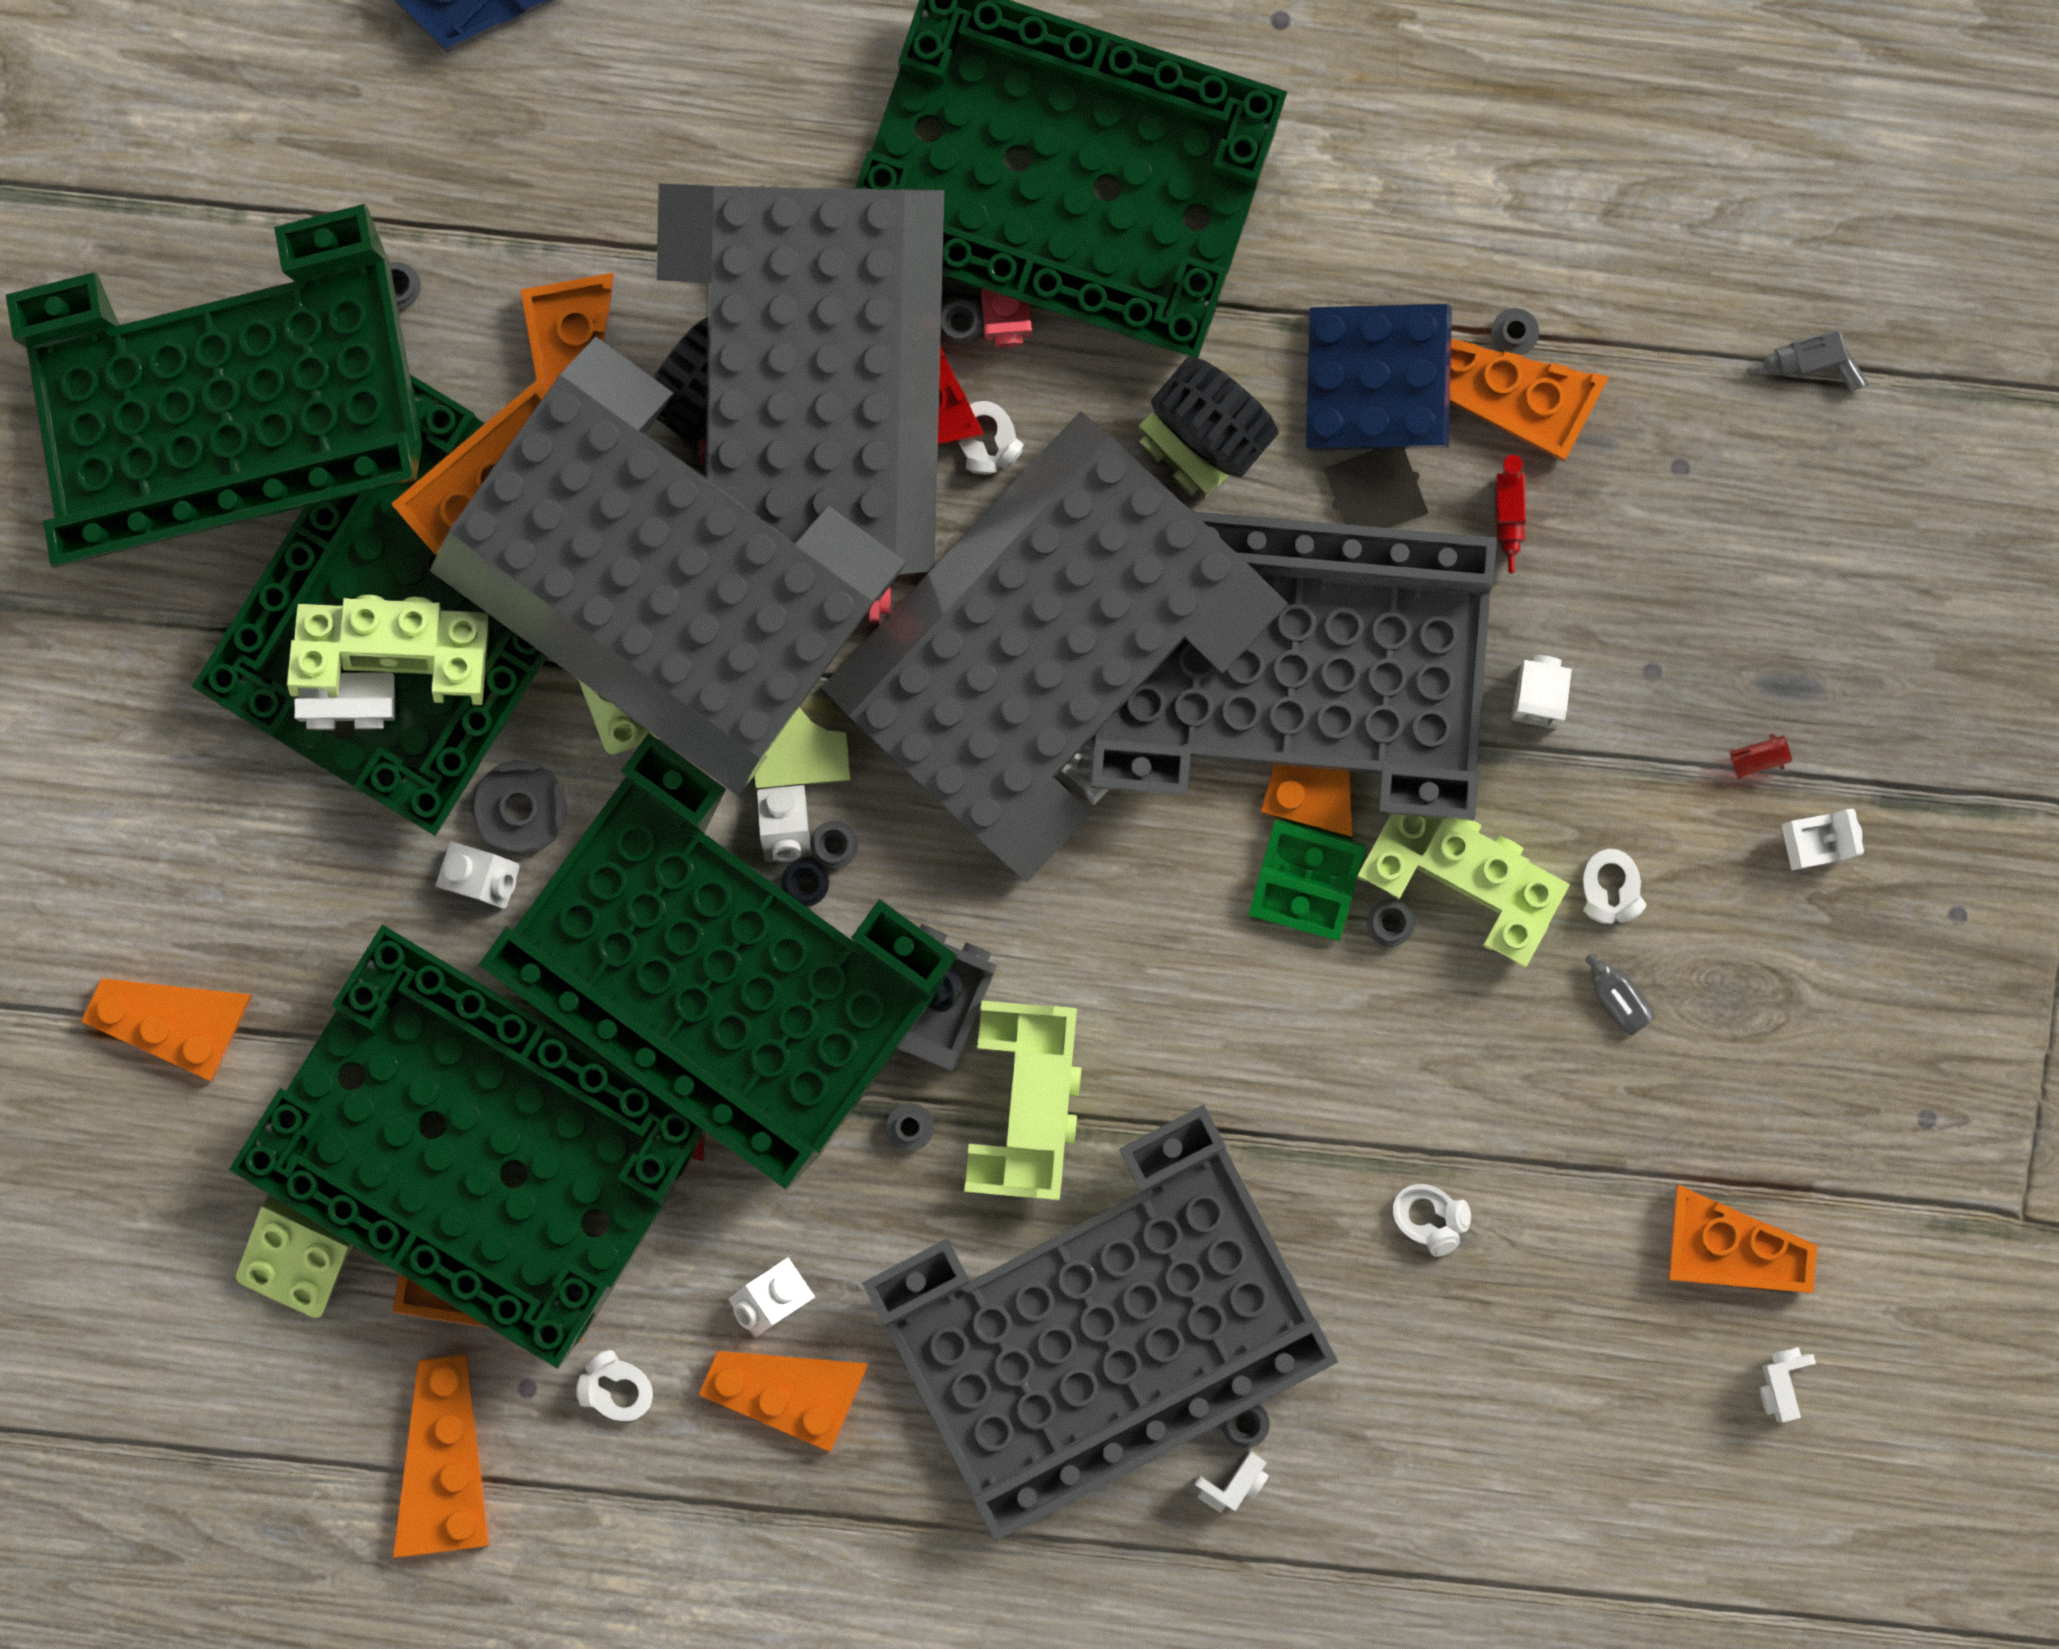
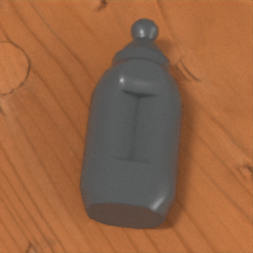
(1620, 996)

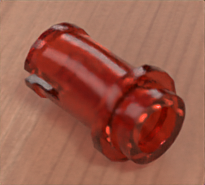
(1761, 756)

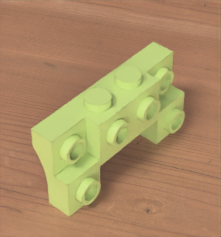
(390, 638)
(1474, 866)
(1039, 1101)

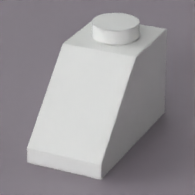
(1541, 692)

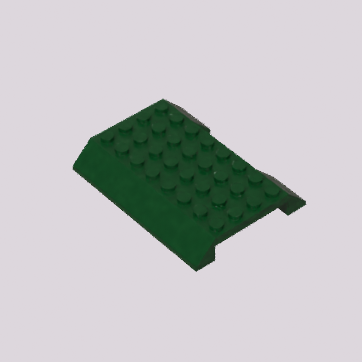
(221, 402)
(714, 974)

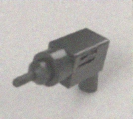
(1814, 356)

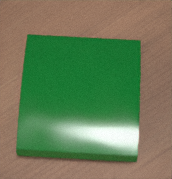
(1307, 879)

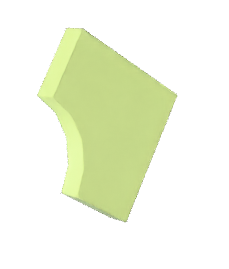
(805, 756)

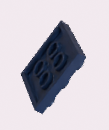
(1379, 377)

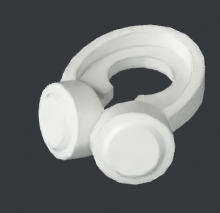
(1009, 446)
(1597, 905)
(1439, 1241)
(592, 1395)

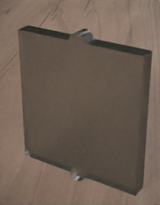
(1376, 489)

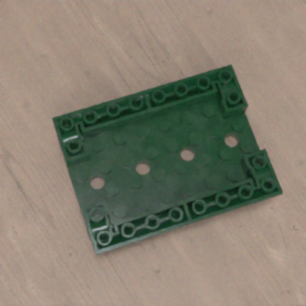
(1083, 112)
(368, 549)
(507, 1096)

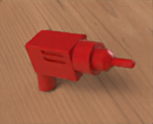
(1510, 508)

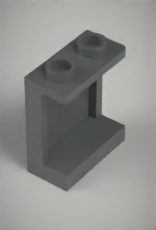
(942, 1035)

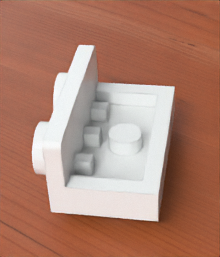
(361, 698)

